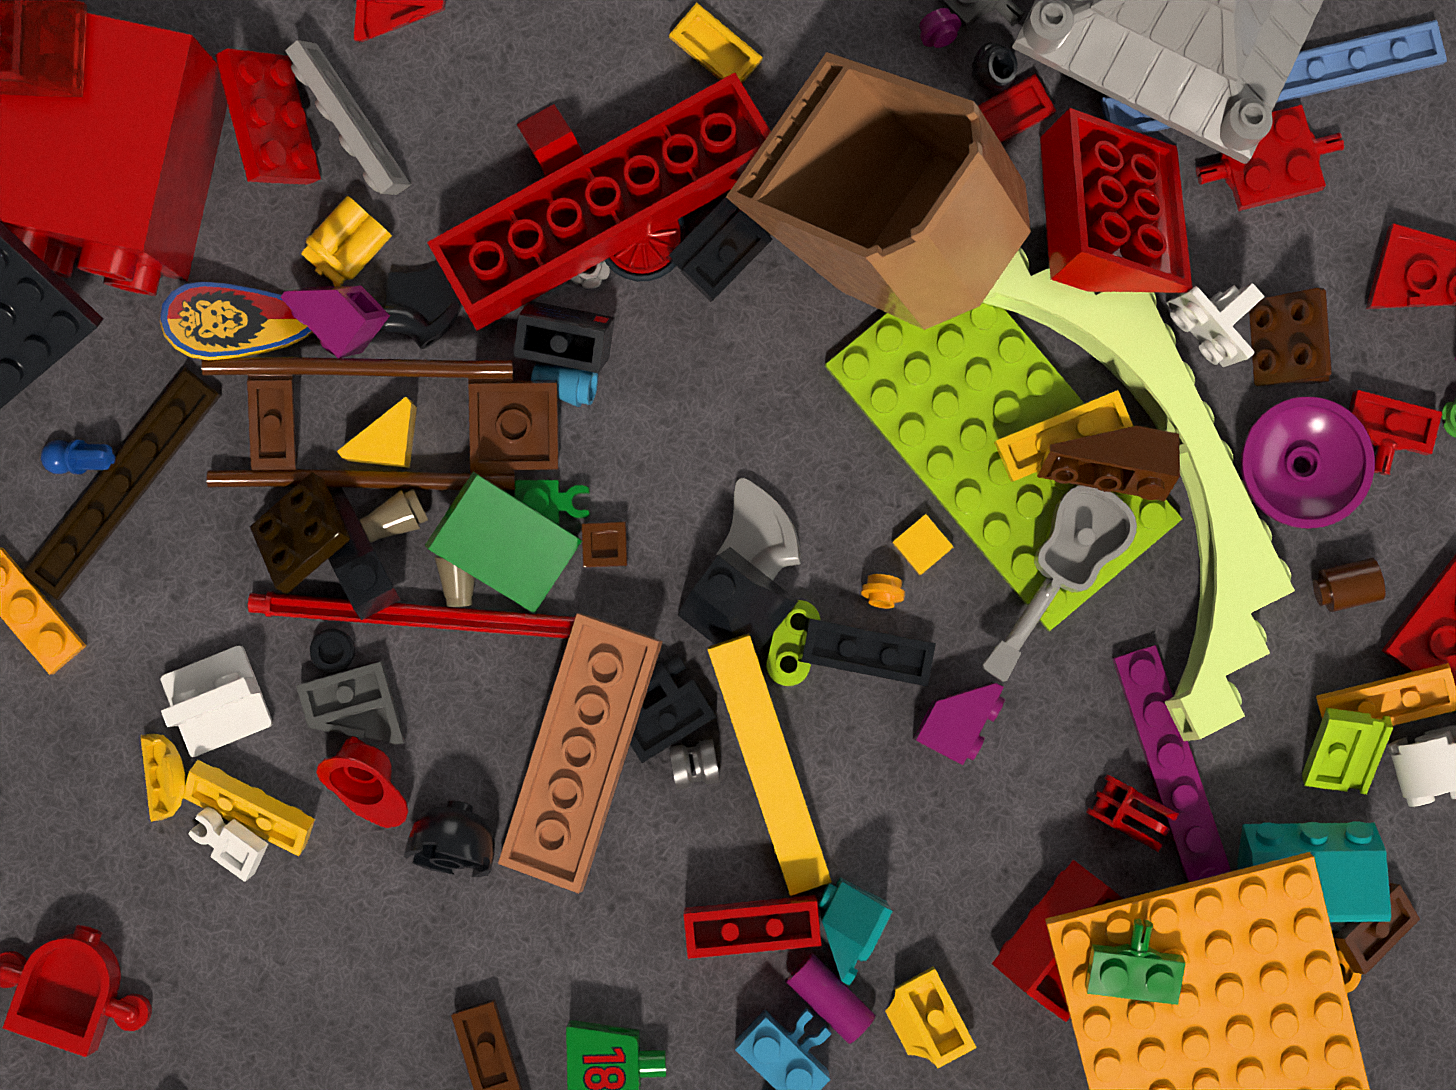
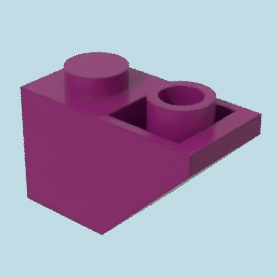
(338, 315)
(956, 721)

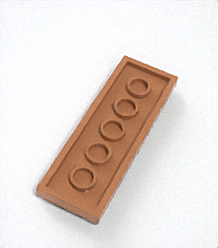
(580, 752)

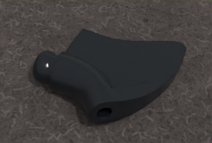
(420, 305)

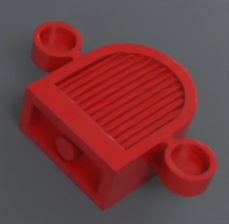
(69, 993)

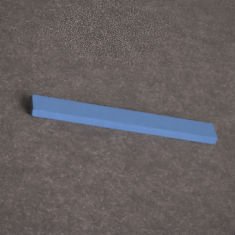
(1330, 68)

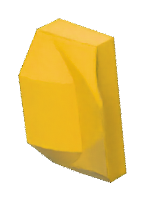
(928, 1020)

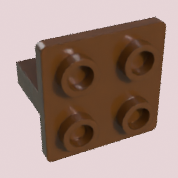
(1291, 338)

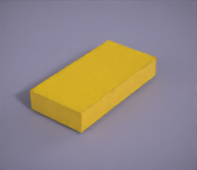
(714, 45)

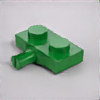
(1135, 970)

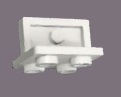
(1214, 319)
(215, 701)

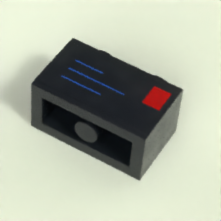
(564, 336)

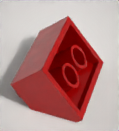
(1029, 954)

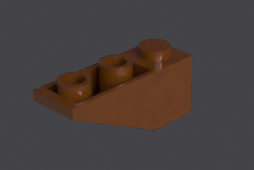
(1122, 461)

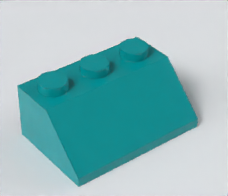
(1347, 859)

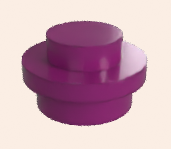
(939, 28)

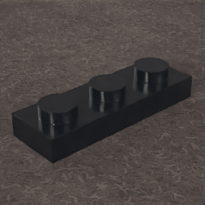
(866, 652)

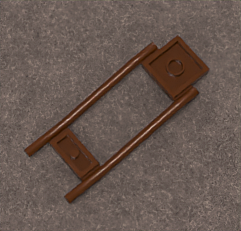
(509, 421)

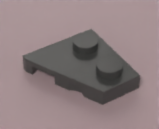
(353, 704)

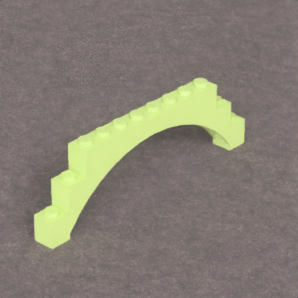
(1234, 545)

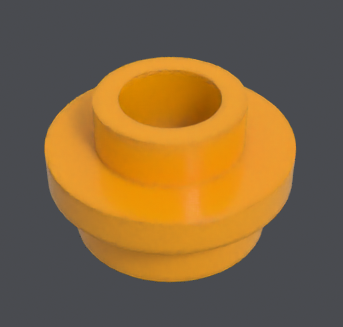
(883, 590)

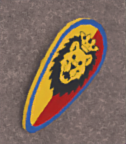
(228, 321)

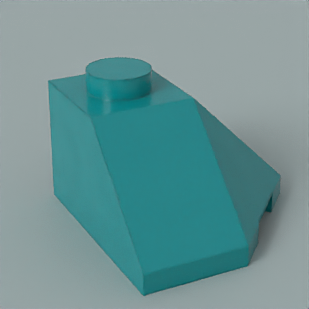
(852, 924)

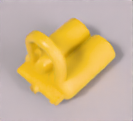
(345, 242)

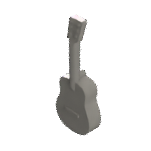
(1084, 535)

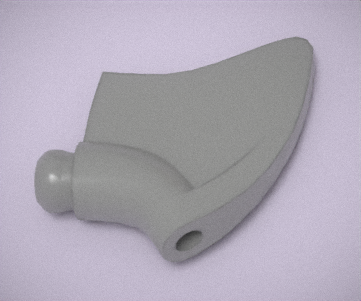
(762, 530)

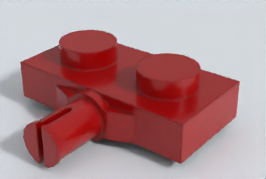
(1395, 426)

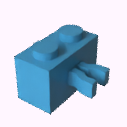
(780, 1055)

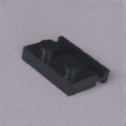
(719, 248)

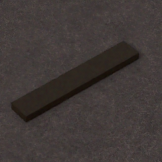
(122, 484)

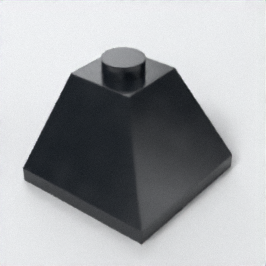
(736, 601)

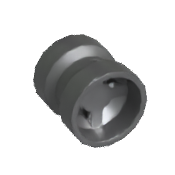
(704, 762)

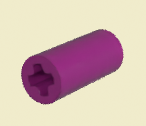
(830, 998)

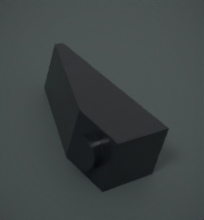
(359, 565)

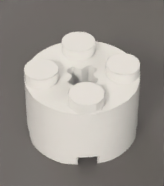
(1426, 766)

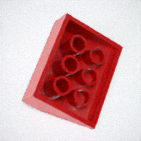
(1113, 208)

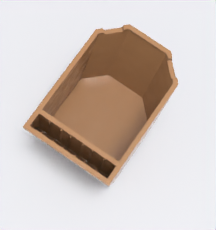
(849, 161)

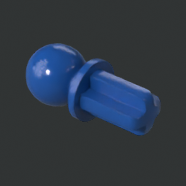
(76, 456)

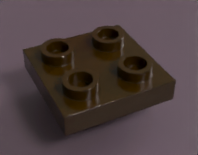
(299, 533)

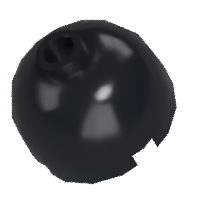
(452, 840)

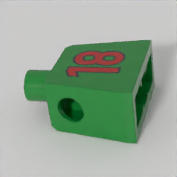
(609, 1058)

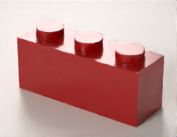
(752, 926)

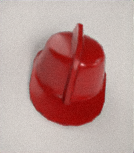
(363, 782)

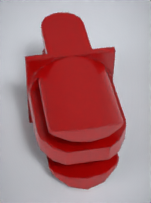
(1128, 810)

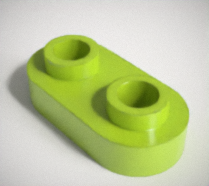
(787, 642)

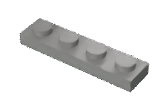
(339, 106)

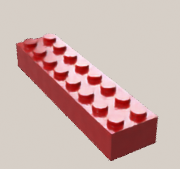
(601, 202)

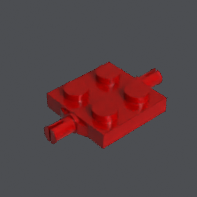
(1281, 165)

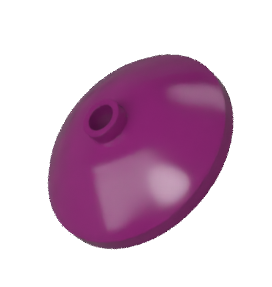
(1336, 456)

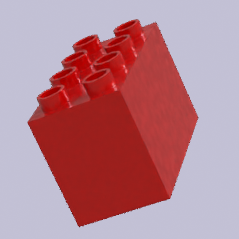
(124, 165)

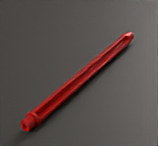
(413, 615)

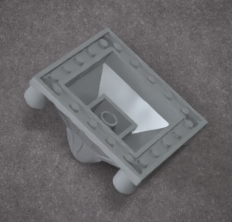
(1184, 62)

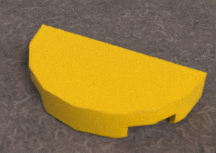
(163, 776)

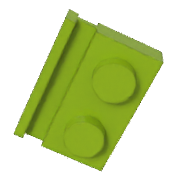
(1346, 750)

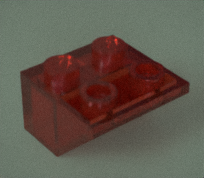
(42, 47)

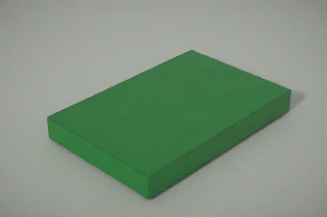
(503, 542)

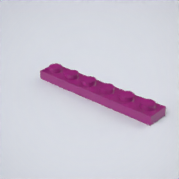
(1171, 765)

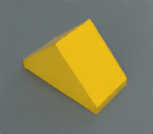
(386, 440)

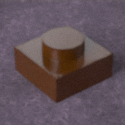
(604, 544)

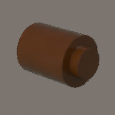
(1349, 585)

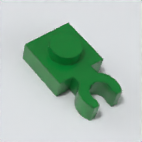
(546, 498)

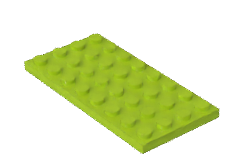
(943, 405)

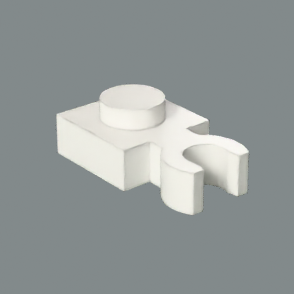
(233, 843)

